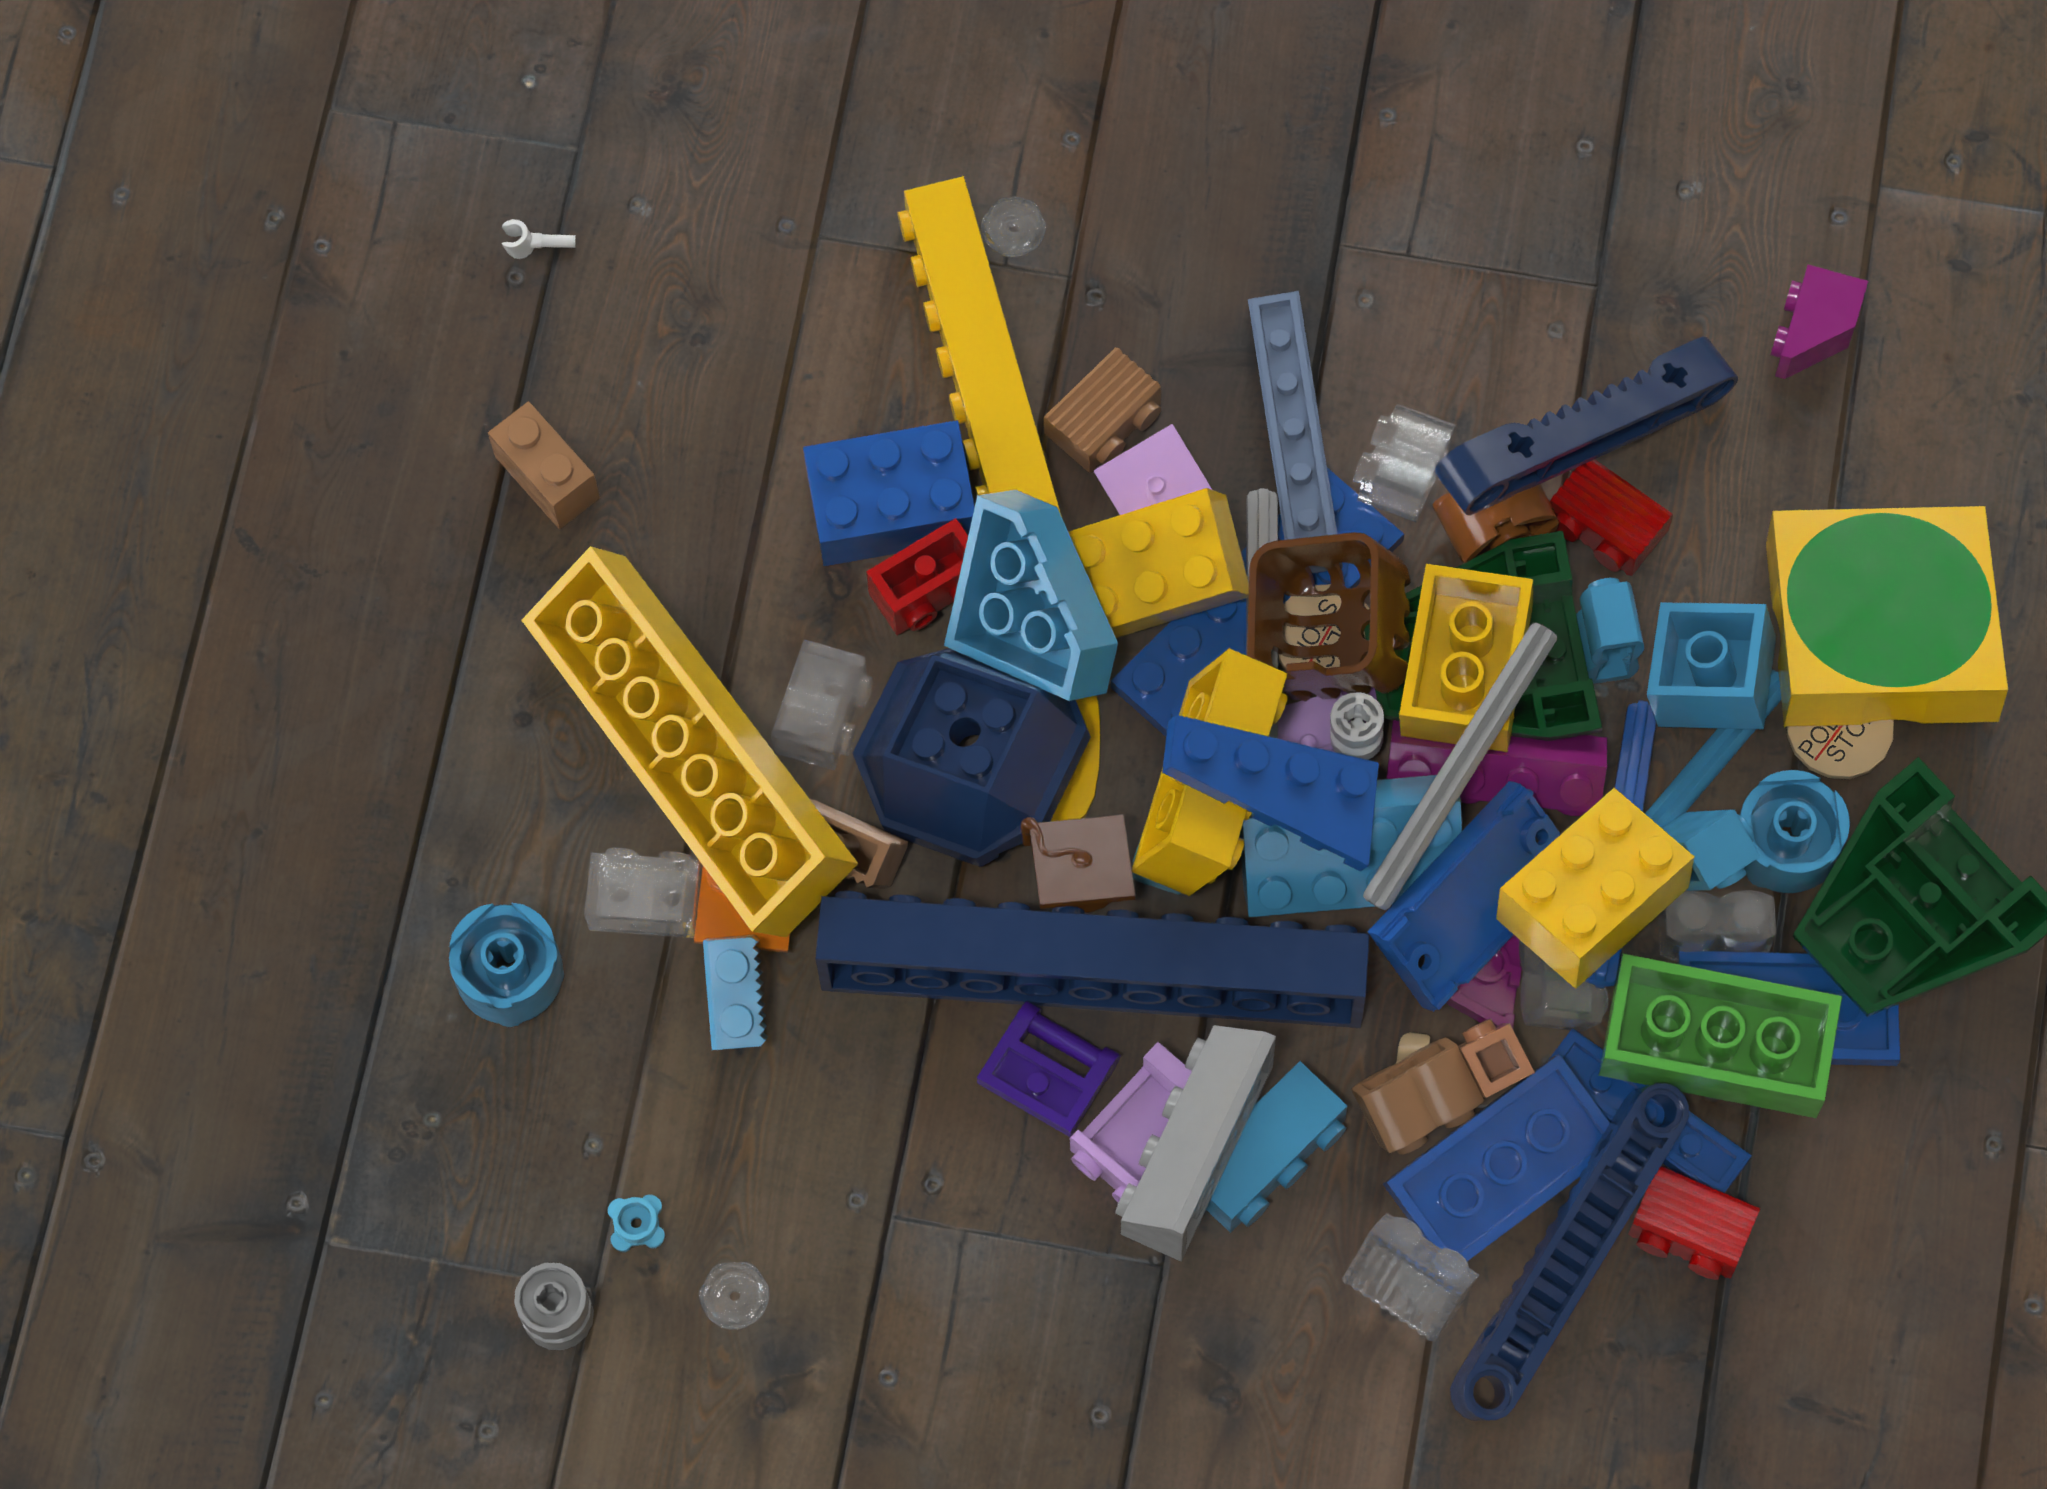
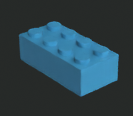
(1295, 878)

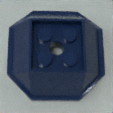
(975, 795)

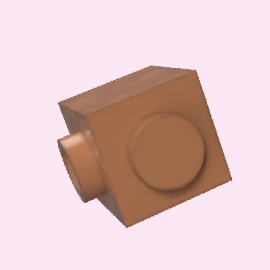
(1494, 1056)

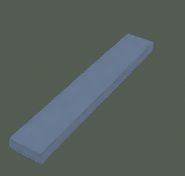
(1292, 417)

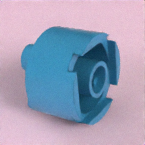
(1815, 816)
(508, 934)

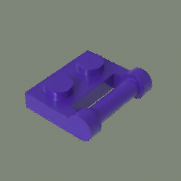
(1040, 1083)

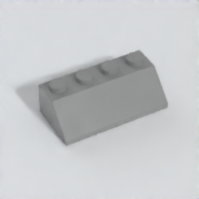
(1197, 1140)

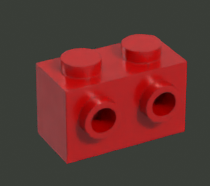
(919, 578)

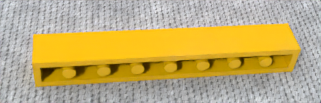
(974, 341)

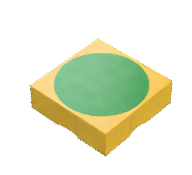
(1886, 616)

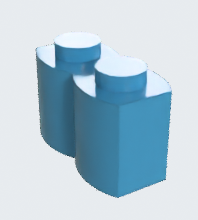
(1610, 630)

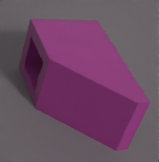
(1822, 319)

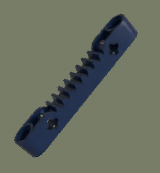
(1526, 455)
(1570, 1252)

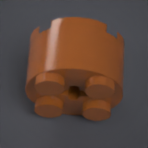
(1516, 517)

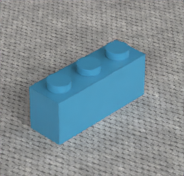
(1277, 1139)

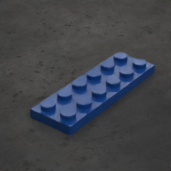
(1161, 671)

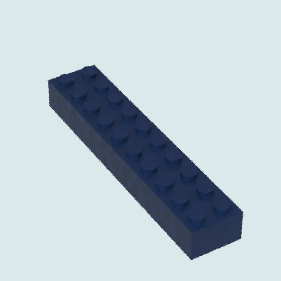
(1092, 960)

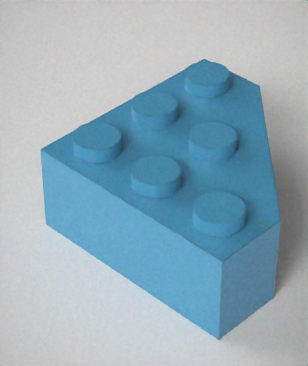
(1029, 600)

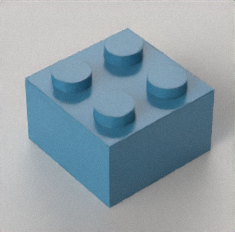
(1711, 665)

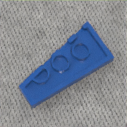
(1283, 783)

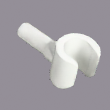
(529, 241)

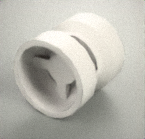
(1357, 737)

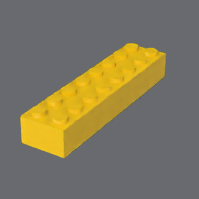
(689, 743)

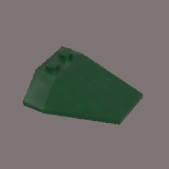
(1561, 695)
(1917, 900)

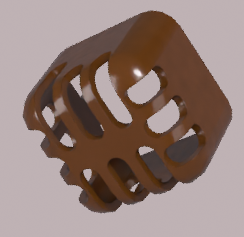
(1284, 569)

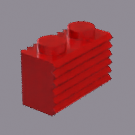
(1609, 517)
(1693, 1224)

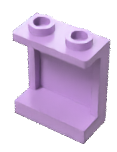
(1119, 1134)

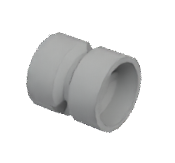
(554, 1306)

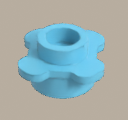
(632, 1208)

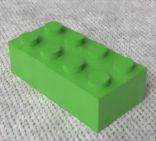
(1720, 1035)

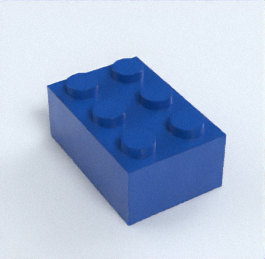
(887, 490)

